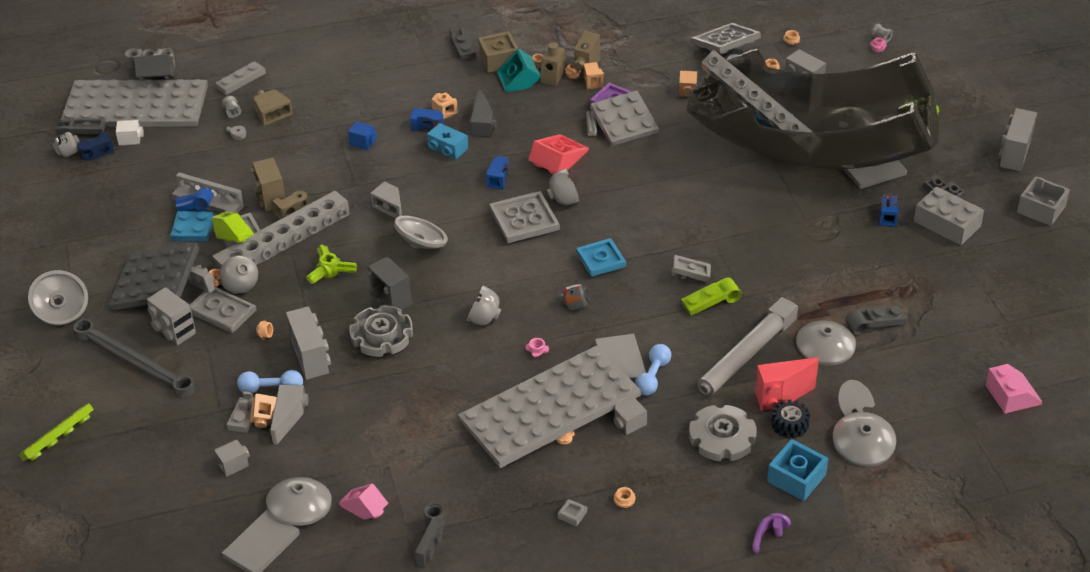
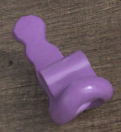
(774, 521)

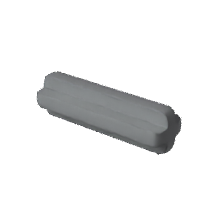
(591, 124)

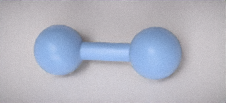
(659, 356)
(251, 382)

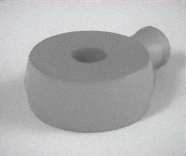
(237, 132)

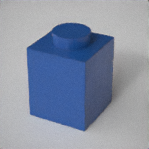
(362, 135)

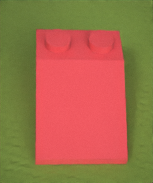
(556, 153)
(785, 381)

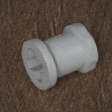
(881, 32)
(230, 104)

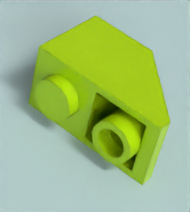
(231, 227)

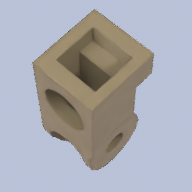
(289, 204)

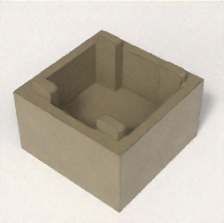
(496, 50)
(268, 182)

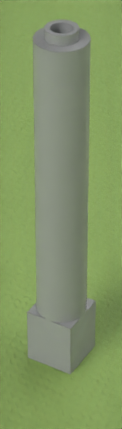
(779, 318)

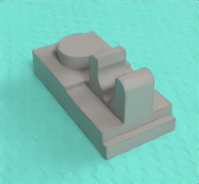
(691, 268)
(201, 278)
(240, 417)

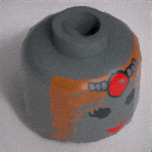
(575, 297)

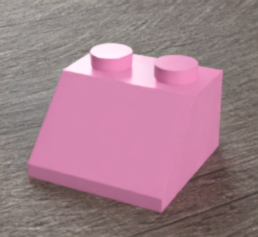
(1011, 389)

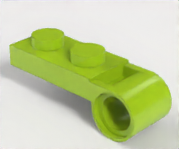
(712, 295)

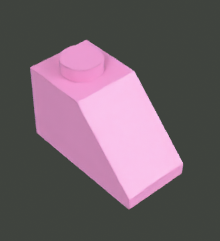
(364, 502)

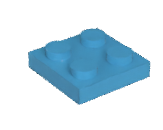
(192, 226)
(601, 257)

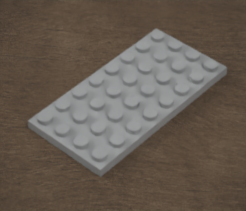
(148, 101)
(548, 406)

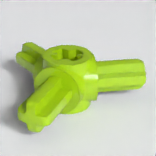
(329, 266)

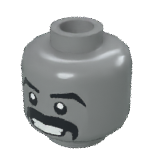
(66, 144)

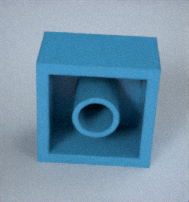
(797, 470)

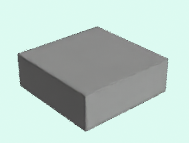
(572, 512)

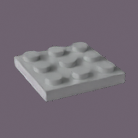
(726, 38)
(624, 118)
(524, 217)

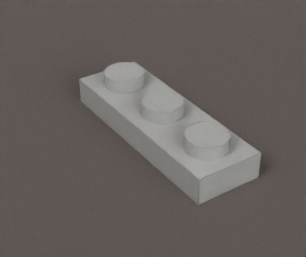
(240, 78)

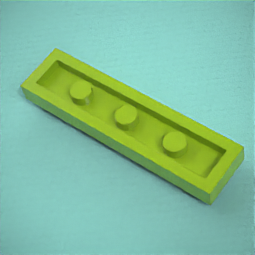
(49, 438)

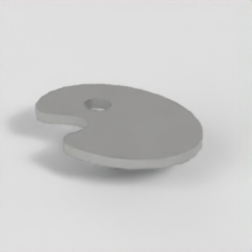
(854, 396)

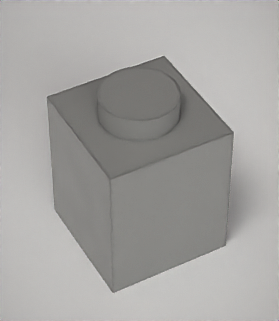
(232, 457)

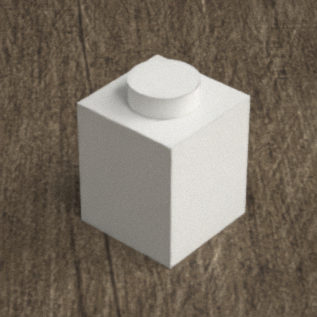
(129, 132)

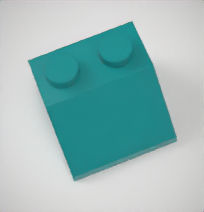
(518, 72)

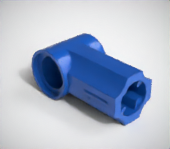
(196, 201)

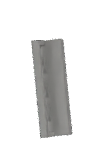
(219, 203)

